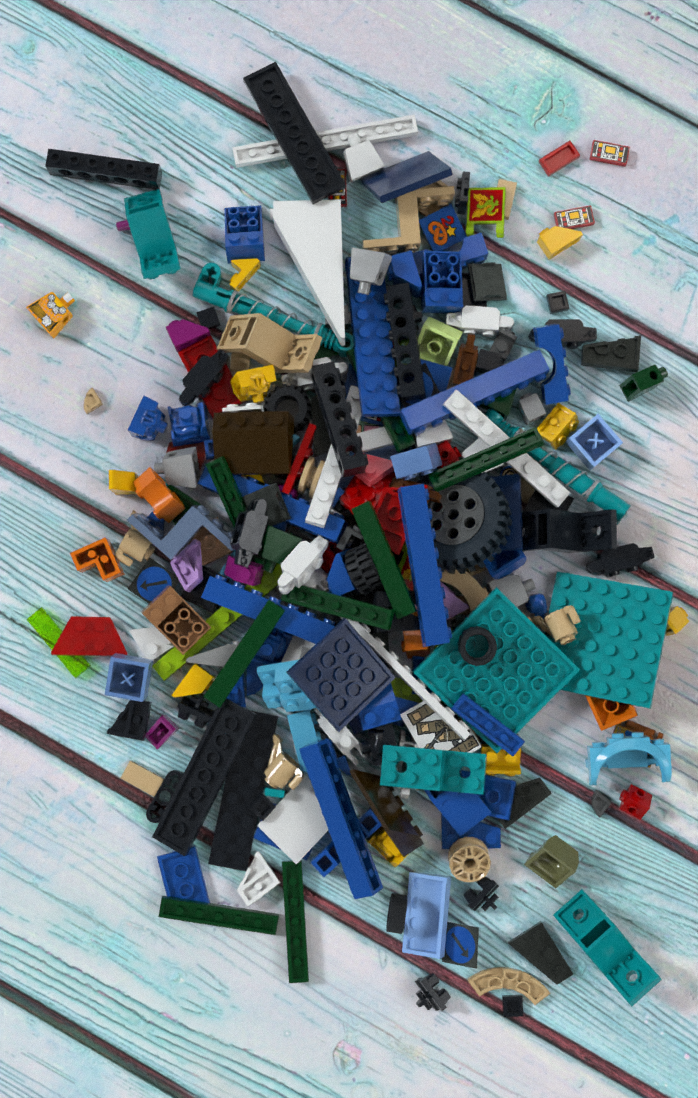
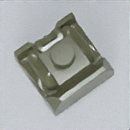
(554, 861)

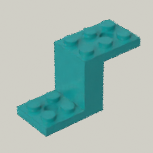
(152, 234)
(607, 947)

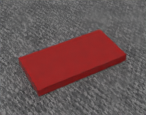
(221, 393)

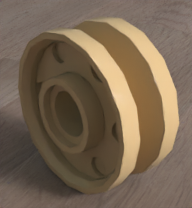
(310, 477)
(466, 849)

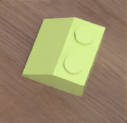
(438, 341)

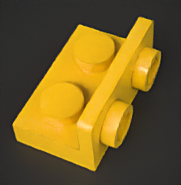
(558, 425)
(501, 762)

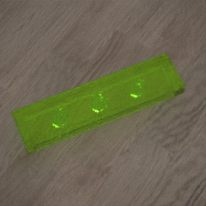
(50, 633)

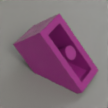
(185, 333)
(248, 575)

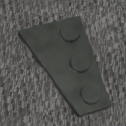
(525, 798)
(542, 952)

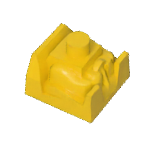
(253, 383)
(386, 847)

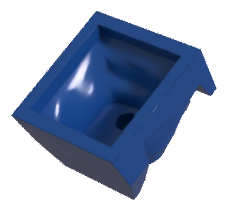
(147, 421)
(189, 424)
(505, 563)
(273, 648)

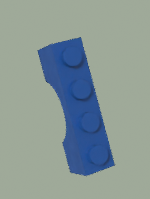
(472, 251)
(555, 387)
(328, 859)

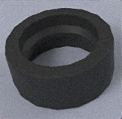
(479, 660)
(396, 913)

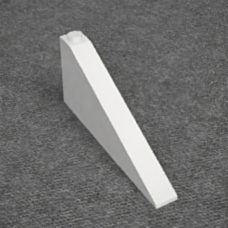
(315, 244)

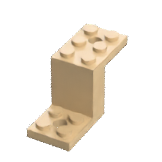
(408, 220)
(269, 343)

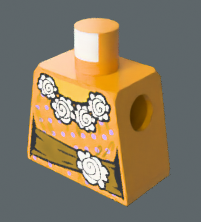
(52, 312)

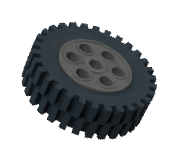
(474, 543)

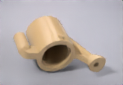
(134, 545)
(560, 624)
(282, 767)

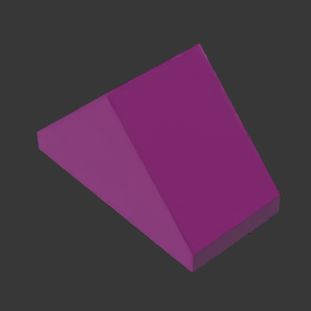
(161, 731)

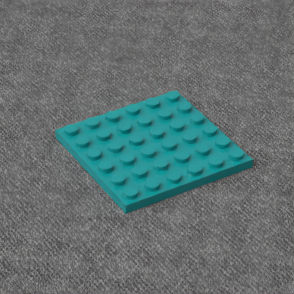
(616, 639)
(515, 682)

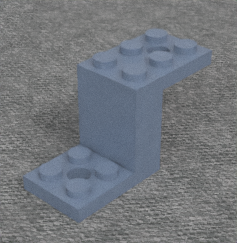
(182, 532)

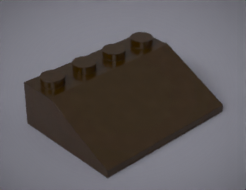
(254, 441)
(389, 812)

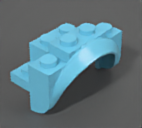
(280, 689)
(628, 752)

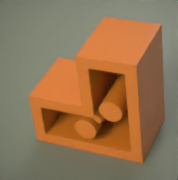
(101, 555)

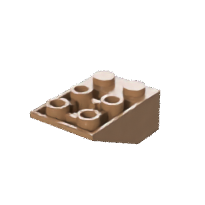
(175, 619)

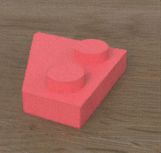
(375, 470)

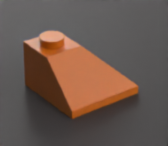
(609, 712)

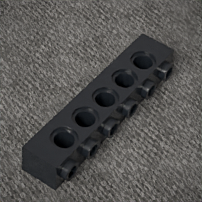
(103, 169)
(402, 294)
(347, 464)

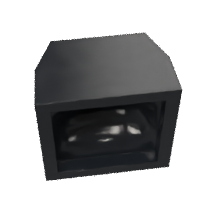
(373, 746)

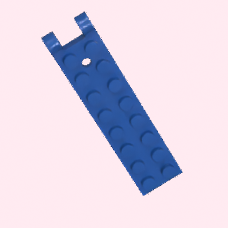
(372, 350)

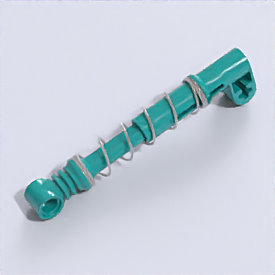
(241, 305)
(591, 490)

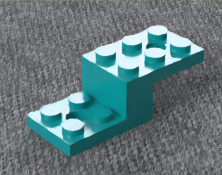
(433, 769)

